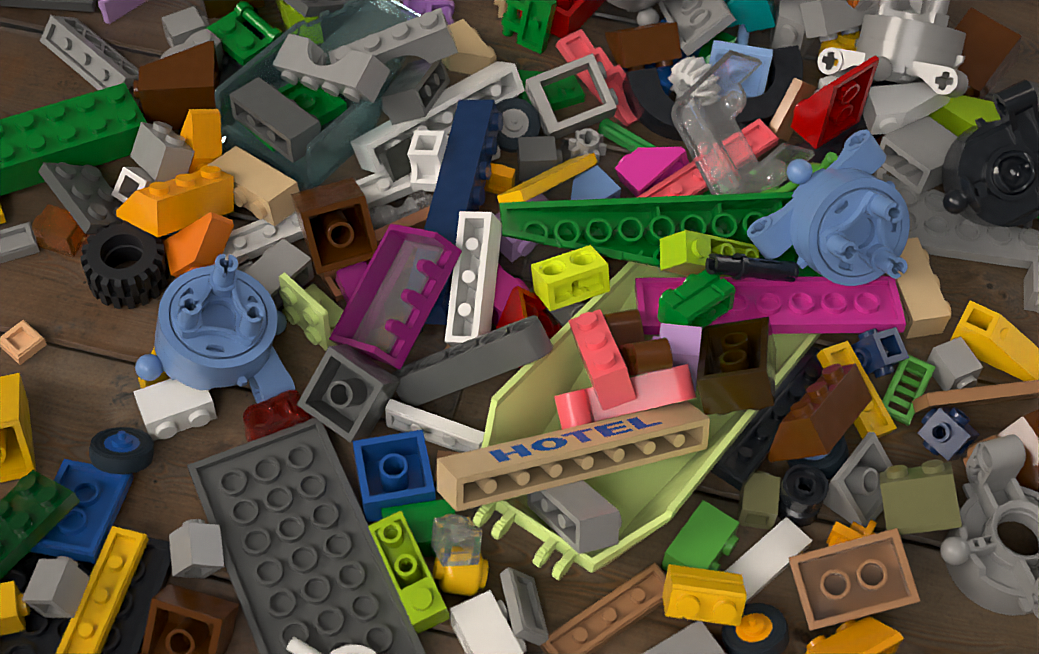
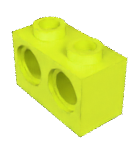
(570, 277)

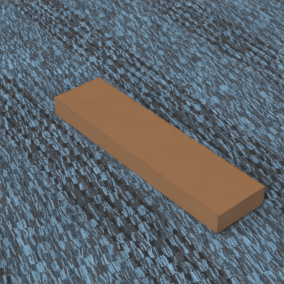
(977, 396)
(609, 615)

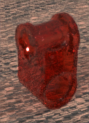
(275, 415)

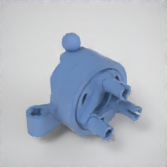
(840, 218)
(218, 333)

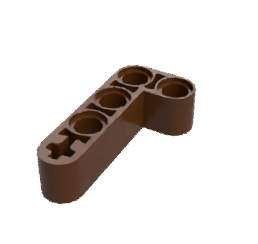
(638, 354)

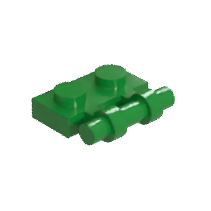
(534, 24)

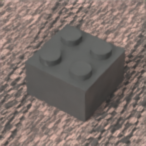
(348, 392)

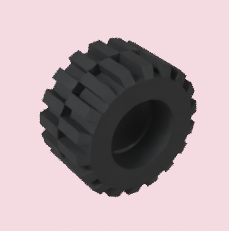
(129, 284)

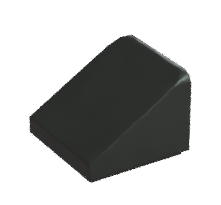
(396, 160)

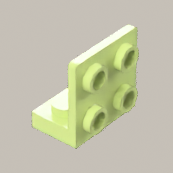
(309, 310)

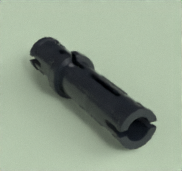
(742, 267)

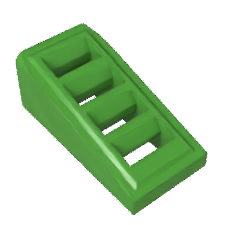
(916, 367)

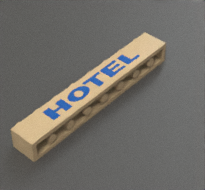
(570, 455)

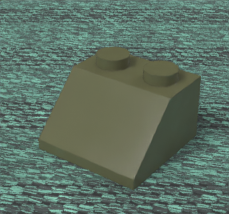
(920, 498)

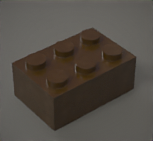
(737, 366)

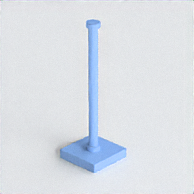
(756, 82)

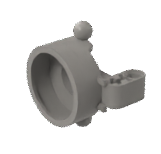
(974, 553)

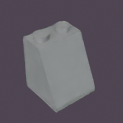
(789, 26)

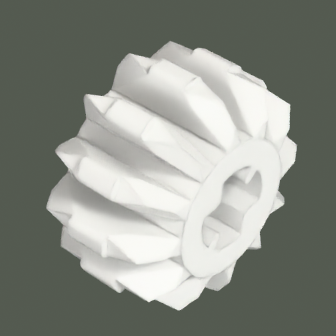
(687, 73)

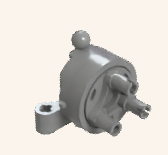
(908, 48)

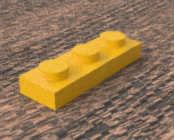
(875, 415)

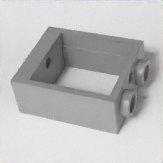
(541, 104)

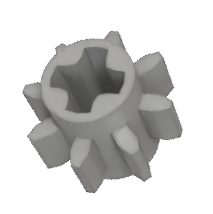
(587, 142)

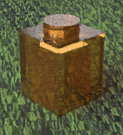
(58, 231)

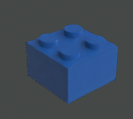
(393, 472)

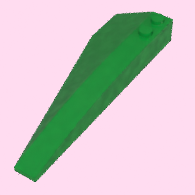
(633, 226)

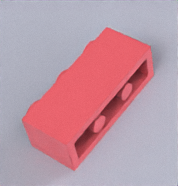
(602, 359)

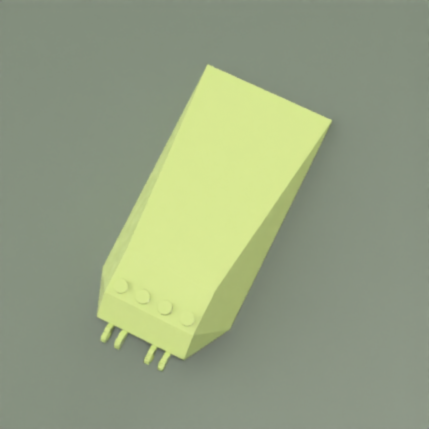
(643, 494)

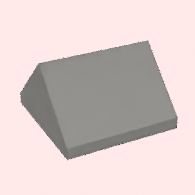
(856, 486)

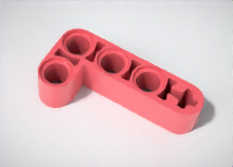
(649, 389)

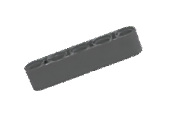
(472, 361)

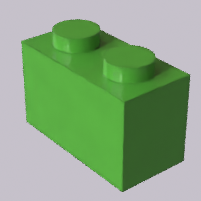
(703, 539)

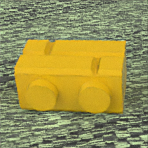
(704, 595)

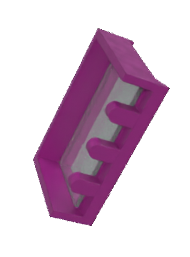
(396, 294)

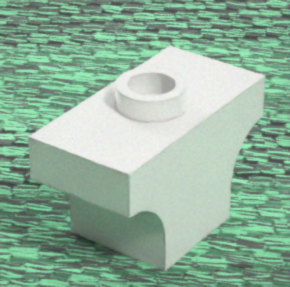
(426, 158)

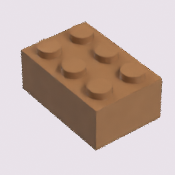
(854, 579)

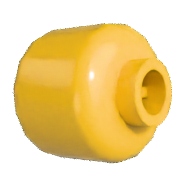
(461, 579)

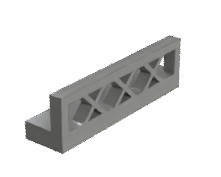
(87, 53)

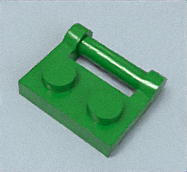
(240, 41)

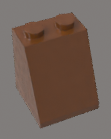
(988, 52)
(178, 84)
(335, 225)

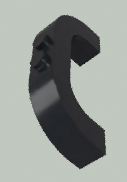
(654, 107)

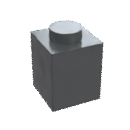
(536, 156)

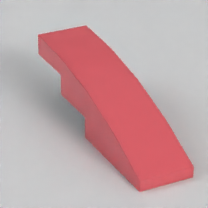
(578, 46)

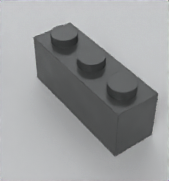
(415, 91)
(274, 118)

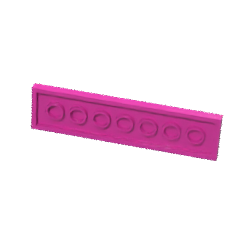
(793, 307)

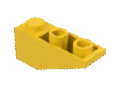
(998, 342)

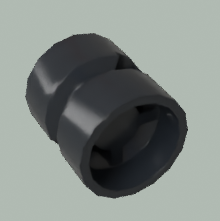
(802, 494)

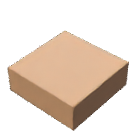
(22, 342)

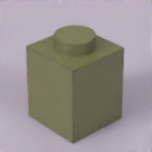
(759, 501)

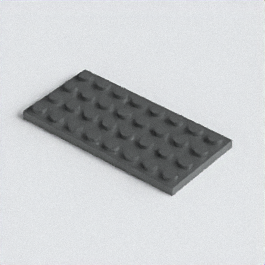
(301, 546)

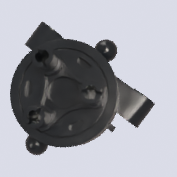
(995, 164)

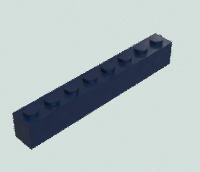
(462, 178)

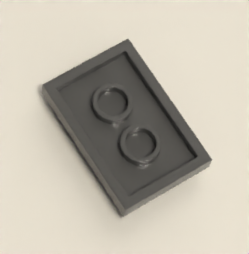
(83, 194)

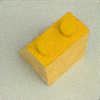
(16, 438)

